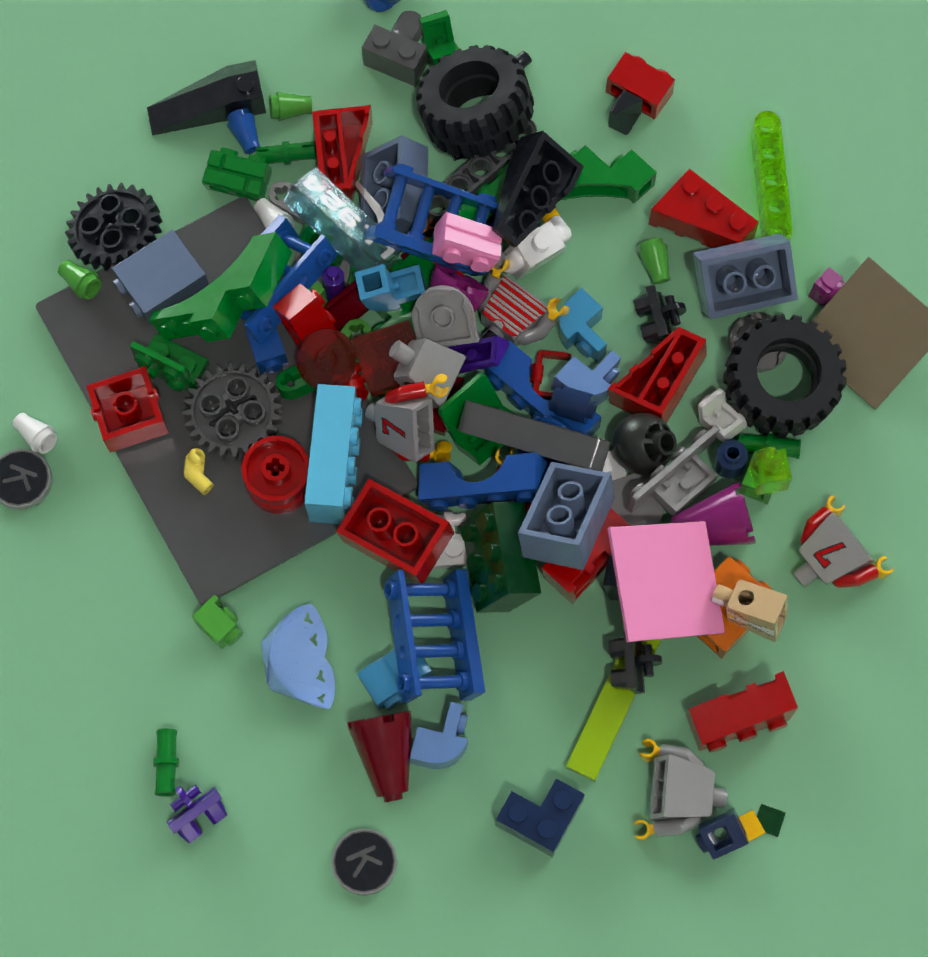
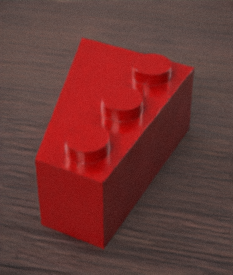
(340, 142)
(702, 213)
(662, 377)
(573, 581)
(742, 714)

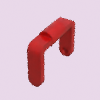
(538, 369)

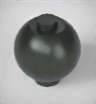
(643, 443)

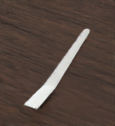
(371, 201)

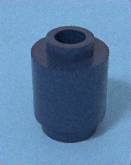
(573, 404)
(730, 459)

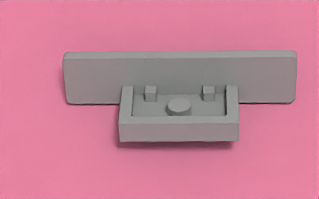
(680, 480)

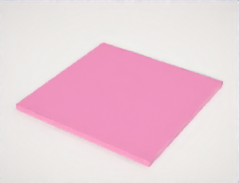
(665, 581)

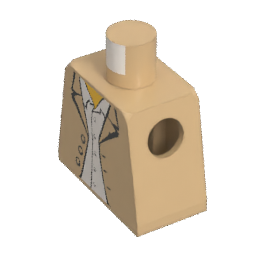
(754, 608)

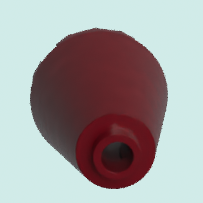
(385, 752)

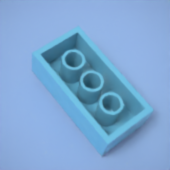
(332, 453)

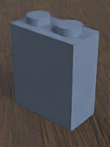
(159, 276)

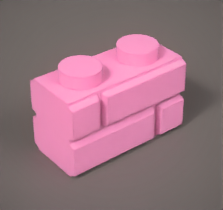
(466, 242)

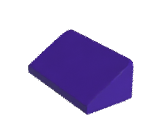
(483, 354)

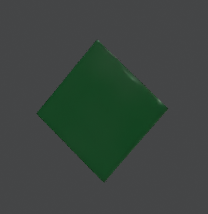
(771, 819)

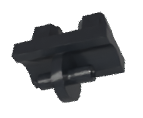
(654, 304)
(635, 659)

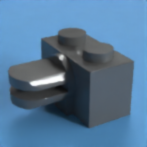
(397, 50)

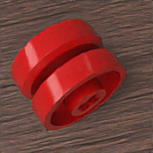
(272, 457)

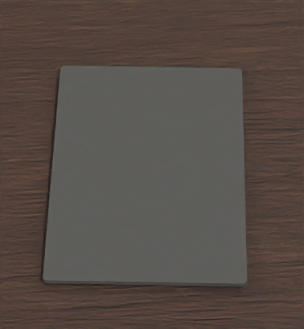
(221, 535)

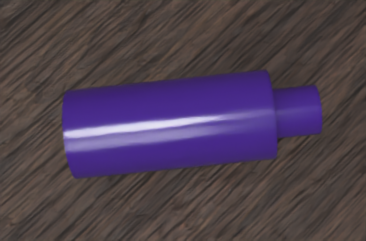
(333, 281)

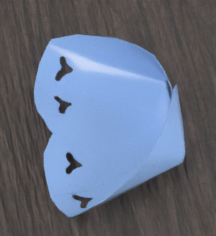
(295, 661)

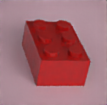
(395, 531)

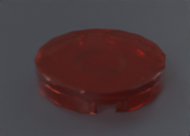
(326, 358)

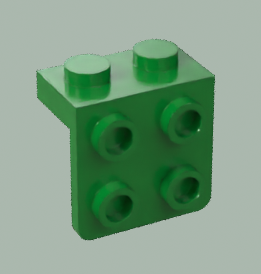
(480, 391)

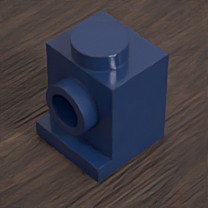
(734, 839)

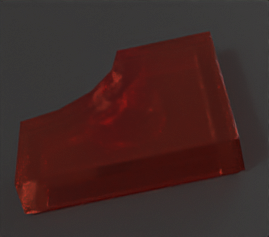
(374, 358)

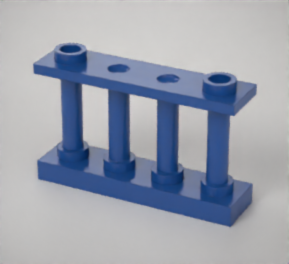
(413, 241)
(304, 272)
(463, 634)

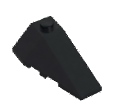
(209, 99)
(534, 183)

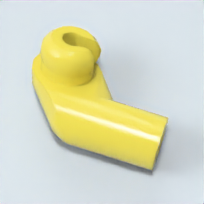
(194, 471)

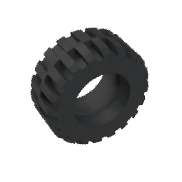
(482, 126)
(806, 344)

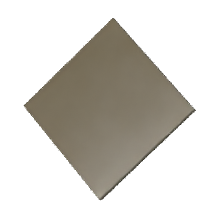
(878, 330)

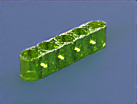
(774, 170)

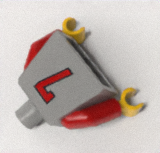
(406, 421)
(835, 552)

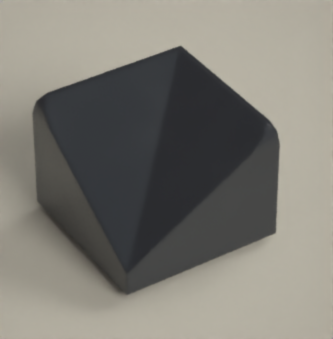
(625, 112)

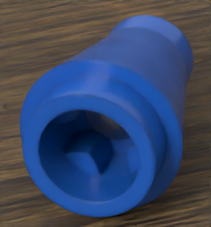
(244, 129)

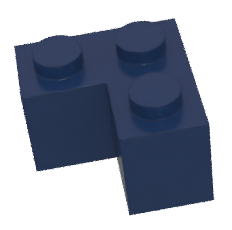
(543, 825)

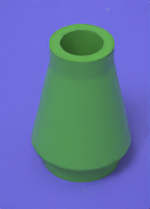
(289, 105)
(655, 258)
(81, 280)

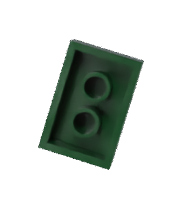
(495, 559)

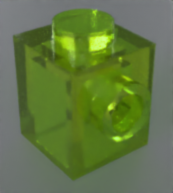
(770, 470)

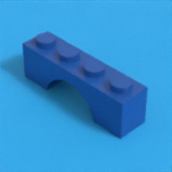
(513, 379)
(516, 480)

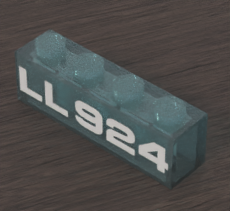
(339, 219)

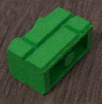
(236, 174)

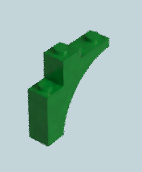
(219, 306)

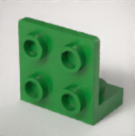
(170, 363)

